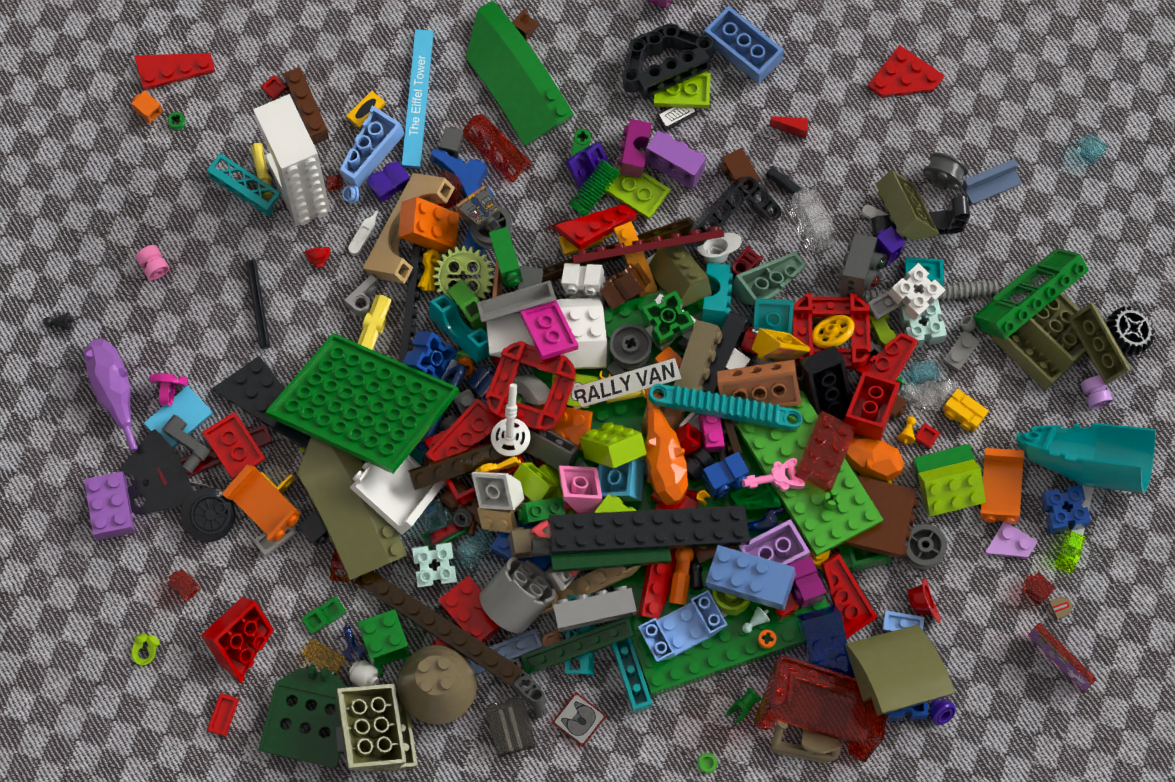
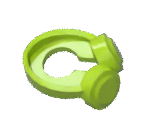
(152, 642)

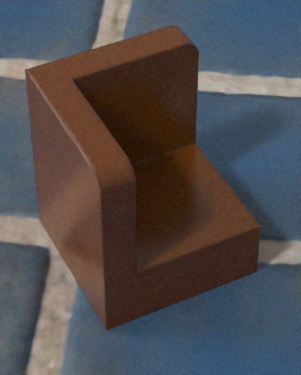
(525, 24)

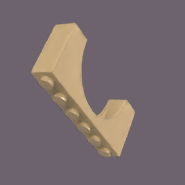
(384, 258)

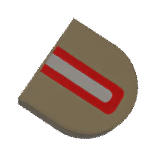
(1060, 607)

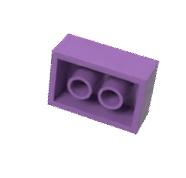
(675, 159)
(109, 505)

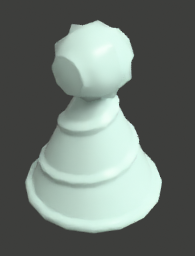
(758, 618)

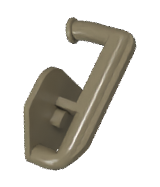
(812, 748)

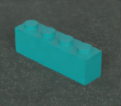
(632, 676)

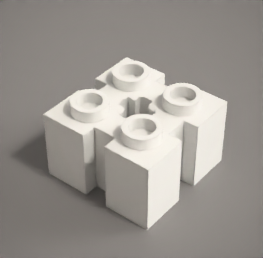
(583, 281)
(927, 291)

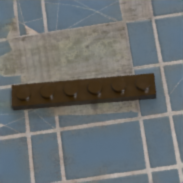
(456, 464)

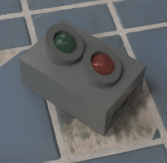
(861, 267)

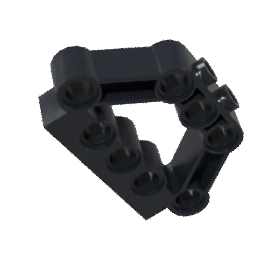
(693, 59)

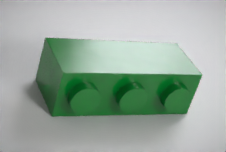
(941, 459)

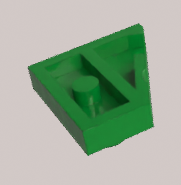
(756, 498)

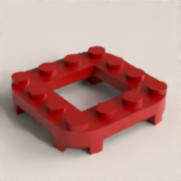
(819, 306)
(558, 396)

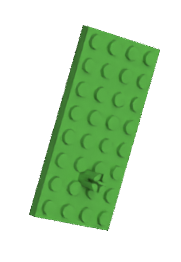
(820, 516)

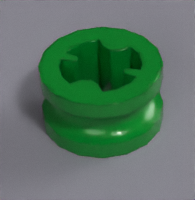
(177, 127)

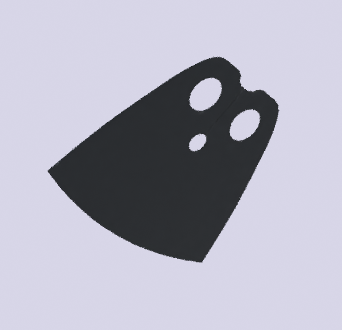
(143, 463)

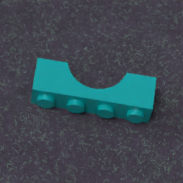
(715, 306)
(446, 315)

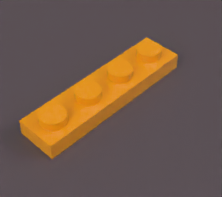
(626, 234)

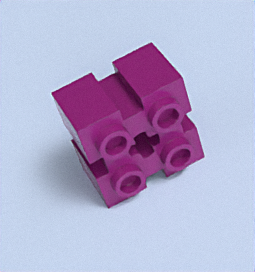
(807, 585)

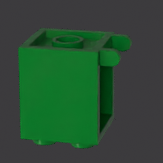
(384, 639)

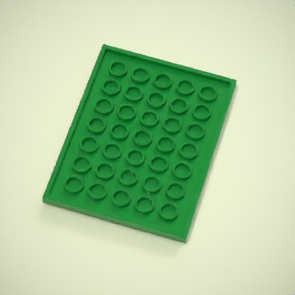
(363, 402)

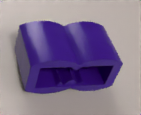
(388, 182)

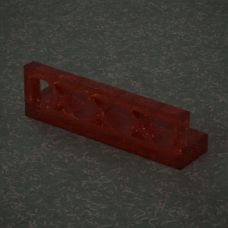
(498, 141)

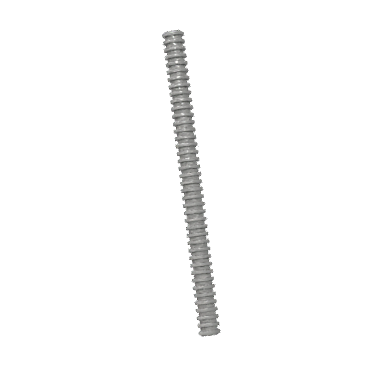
(951, 291)

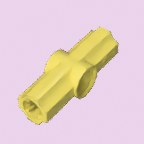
(374, 321)

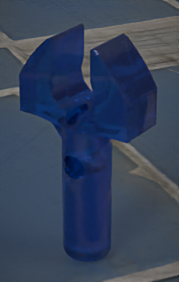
(351, 644)

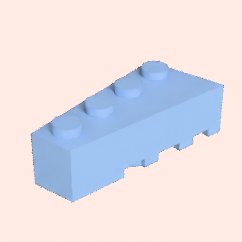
(371, 146)

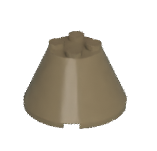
(437, 684)

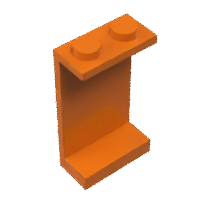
(1002, 485)
(262, 503)

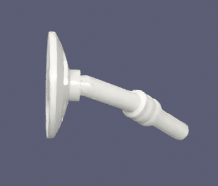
(510, 431)

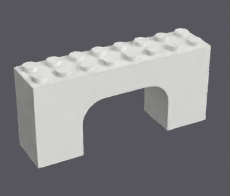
(293, 160)

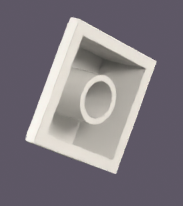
(497, 490)

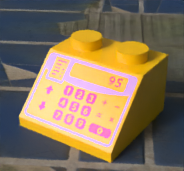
(778, 346)

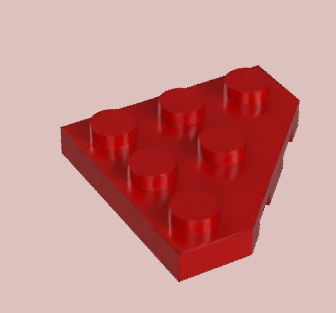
(904, 75)

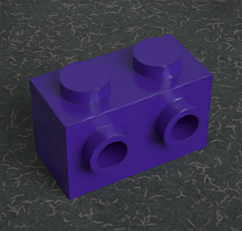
(889, 243)

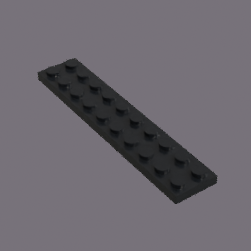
(648, 530)

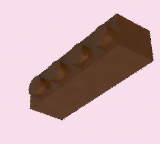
(306, 105)

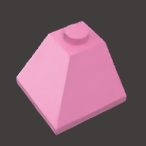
(581, 487)

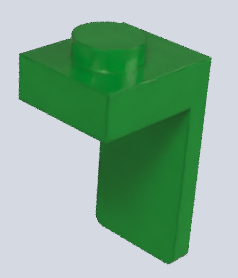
(540, 510)

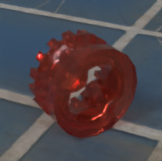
(334, 182)

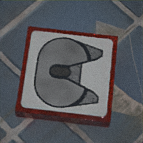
(579, 719)

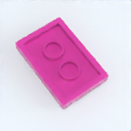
(549, 330)

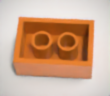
(428, 225)

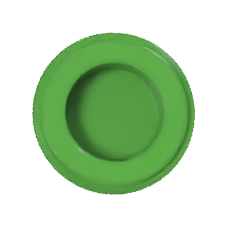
(707, 763)

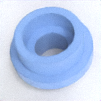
(351, 193)

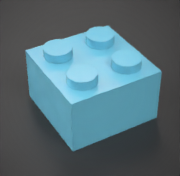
(622, 481)

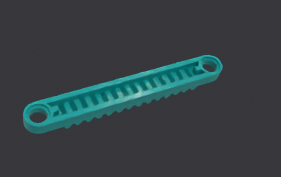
(725, 407)

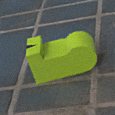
(881, 330)

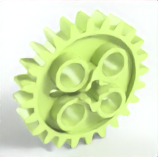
(464, 259)

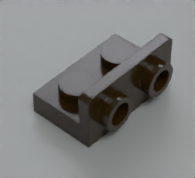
(730, 440)

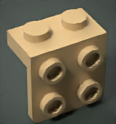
(499, 519)

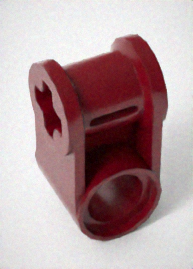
(747, 260)

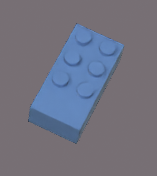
(744, 45)
(750, 577)

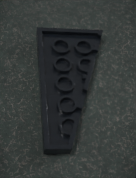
(254, 391)

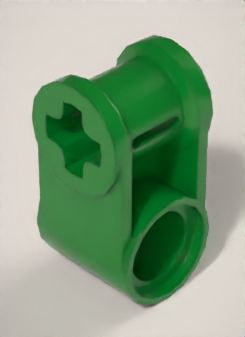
(578, 145)

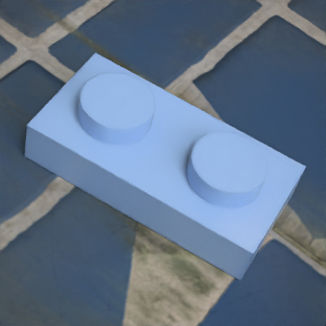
(896, 621)

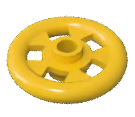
(832, 332)

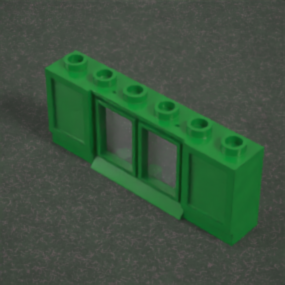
(1030, 293)

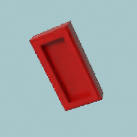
(223, 715)

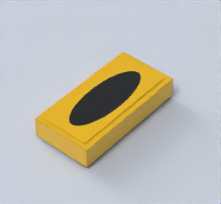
(362, 110)

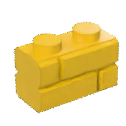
(965, 411)

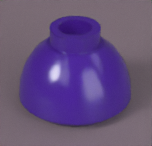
(941, 711)

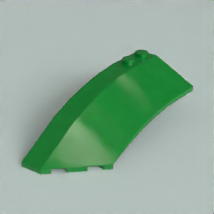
(515, 76)

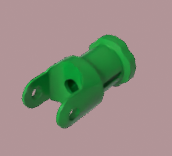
(744, 704)

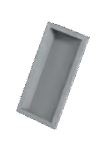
(516, 301)

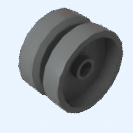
(631, 337)

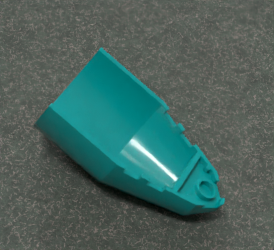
(1095, 455)

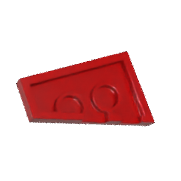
(892, 358)

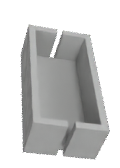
(594, 609)

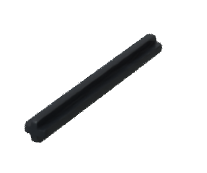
(258, 304)

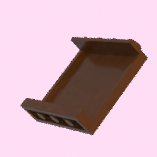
(895, 507)

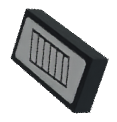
(674, 116)

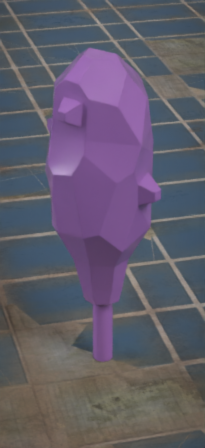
(110, 384)

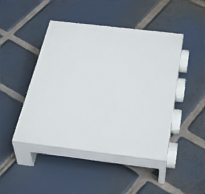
(394, 494)

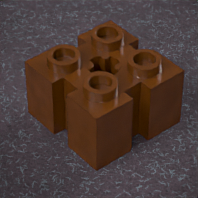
(624, 285)

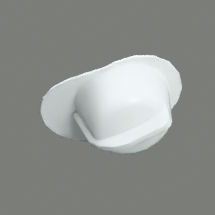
(718, 249)

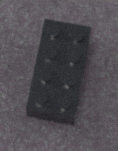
(827, 382)

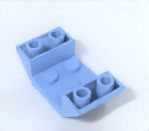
(683, 627)

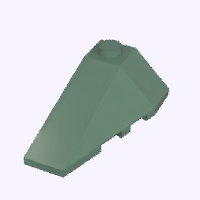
(767, 279)

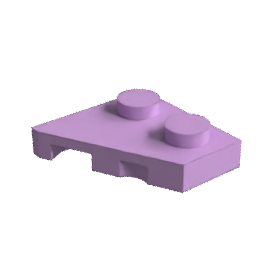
(1011, 542)

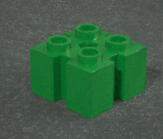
(670, 307)

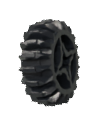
(1129, 319)

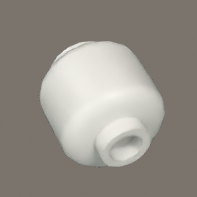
(363, 674)

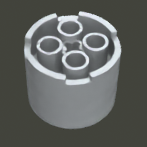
(517, 595)

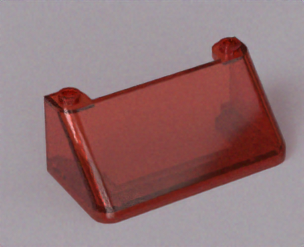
(822, 704)

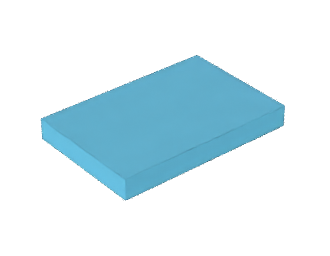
(187, 407)

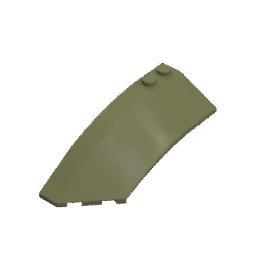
(356, 529)

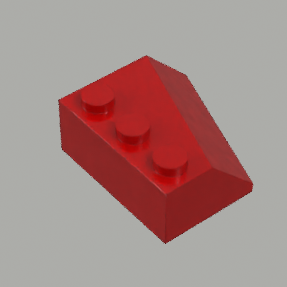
(238, 637)

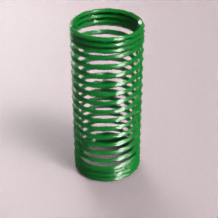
(593, 195)

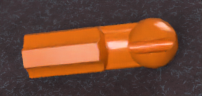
(681, 576)

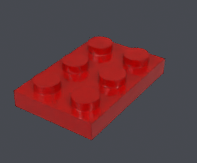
(233, 445)

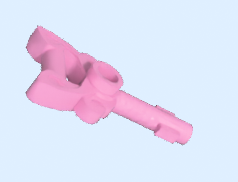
(777, 477)

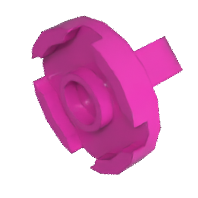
(167, 386)

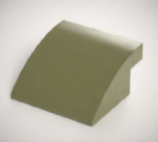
(1046, 343)
(899, 670)
(376, 729)

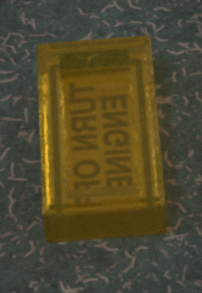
(323, 656)

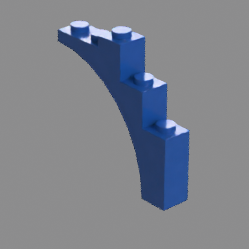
(471, 178)

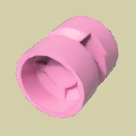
(151, 261)

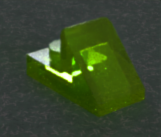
(1070, 551)

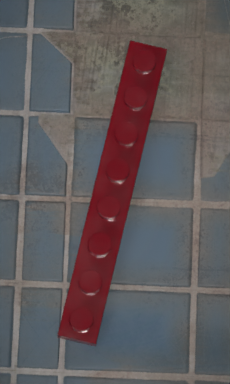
(656, 243)

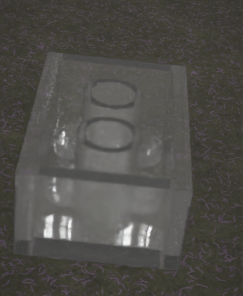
(813, 220)

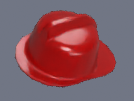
(922, 601)

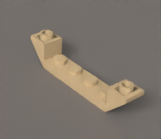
(593, 582)

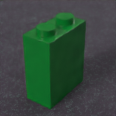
(506, 257)

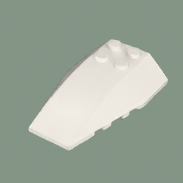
(585, 320)

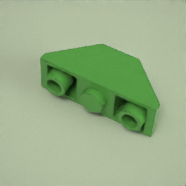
(467, 304)

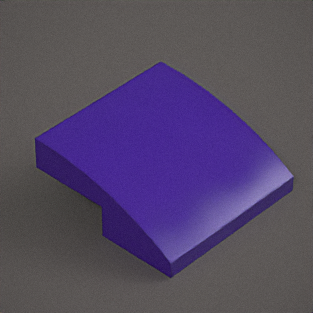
(584, 162)

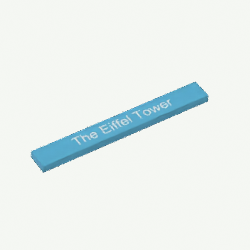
(417, 99)

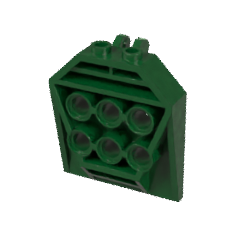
(306, 686)

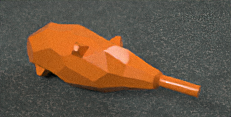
(664, 458)
(874, 458)

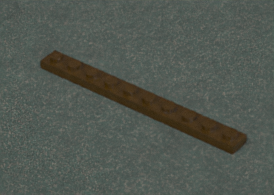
(556, 270)
(440, 627)

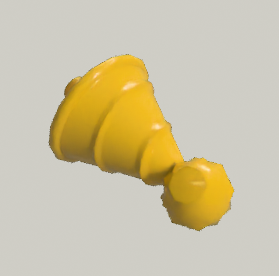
(906, 436)

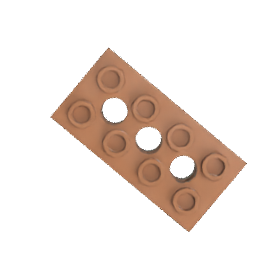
(765, 382)

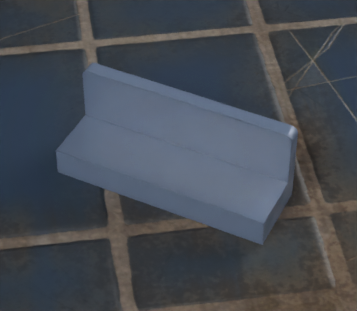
(991, 182)

